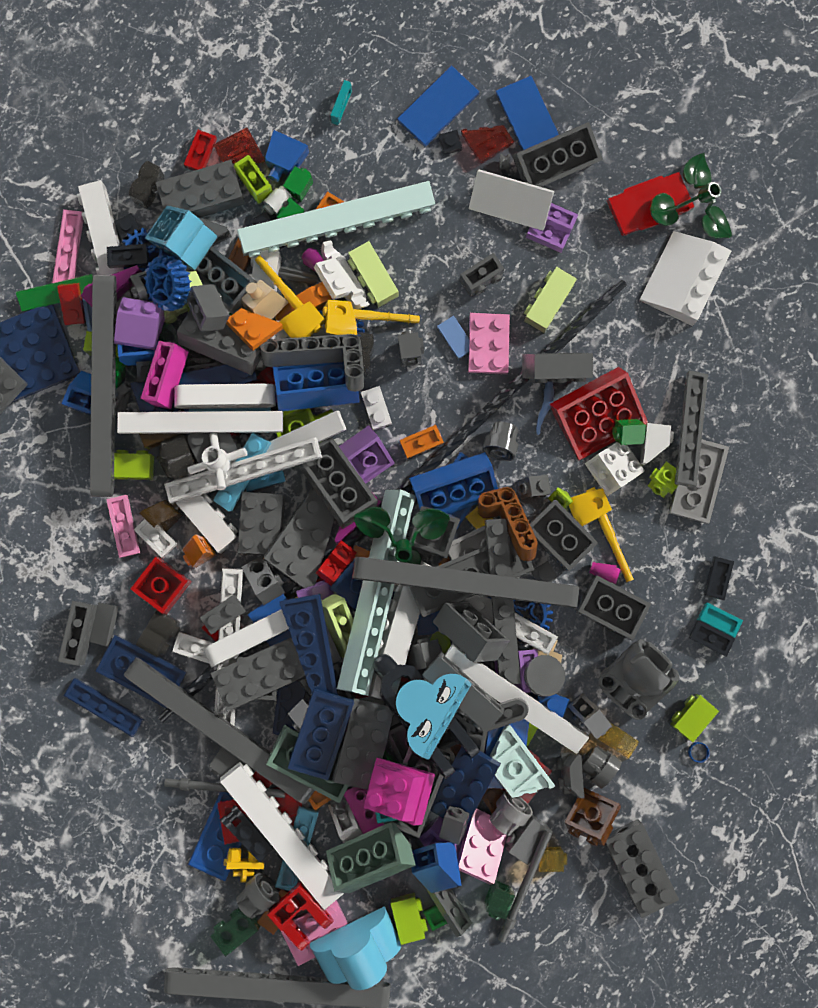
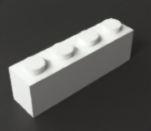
(209, 521)

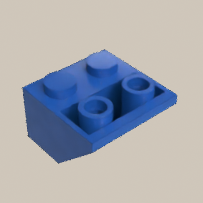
(79, 393)
(437, 866)

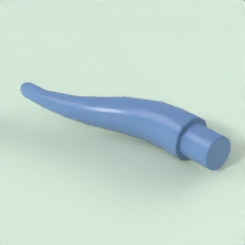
(548, 398)

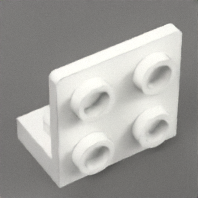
(614, 467)

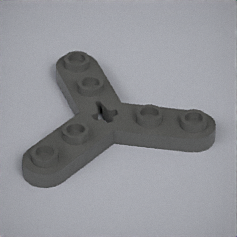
(514, 711)

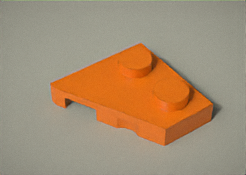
(253, 327)

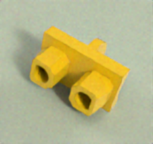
(235, 861)

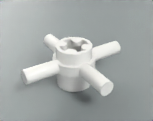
(217, 461)

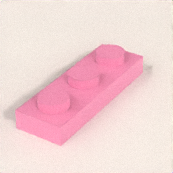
(123, 526)

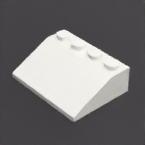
(685, 276)

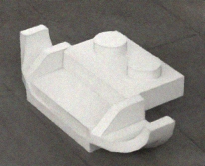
(339, 277)

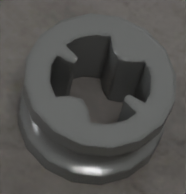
(504, 162)

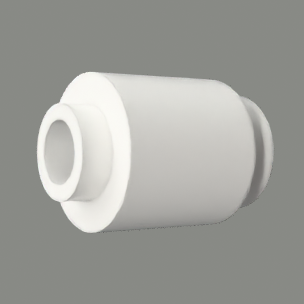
(276, 200)

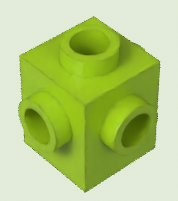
(663, 480)

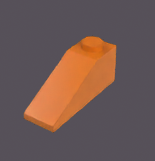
(315, 294)
(198, 551)

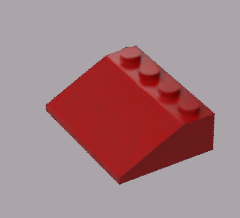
(591, 411)

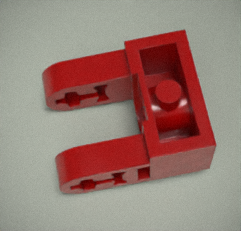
(289, 905)

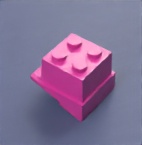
(399, 791)

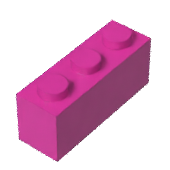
(164, 374)

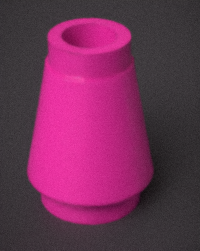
(605, 571)

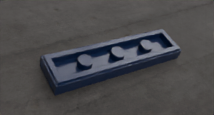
(103, 707)

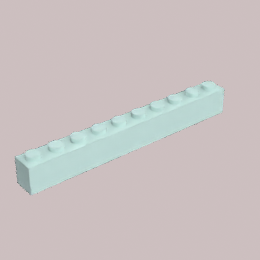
(336, 218)
(374, 600)

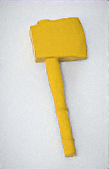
(341, 317)
(305, 318)
(595, 505)

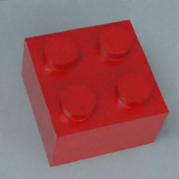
(161, 585)

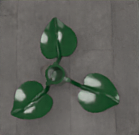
(698, 174)
(429, 522)

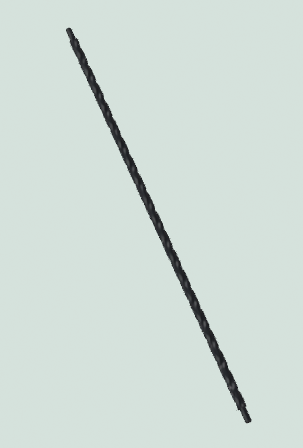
(450, 446)

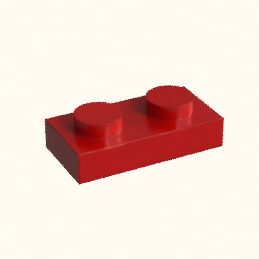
(200, 150)
(71, 304)

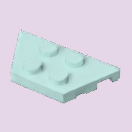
(518, 768)

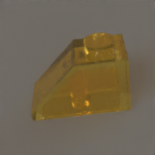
(619, 741)

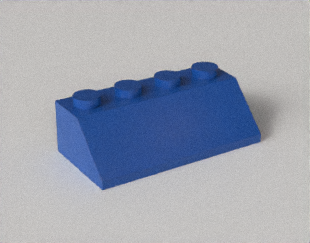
(312, 386)
(455, 484)

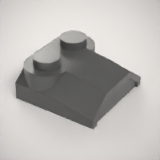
(201, 441)
(442, 544)
(571, 774)

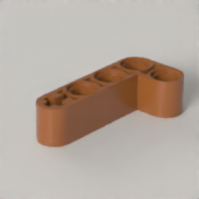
(506, 504)

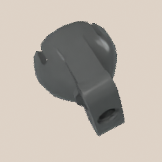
(639, 678)

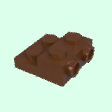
(592, 817)

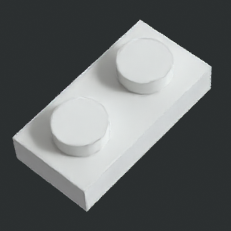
(376, 408)
(155, 538)
(191, 646)

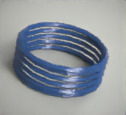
(707, 755)

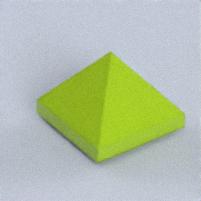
(561, 496)

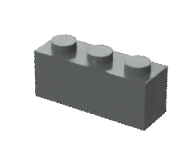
(77, 633)

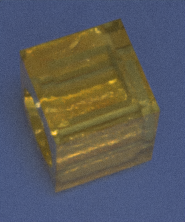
(553, 860)

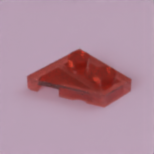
(487, 141)
(238, 146)

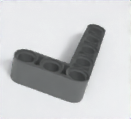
(318, 350)

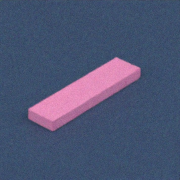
(68, 245)

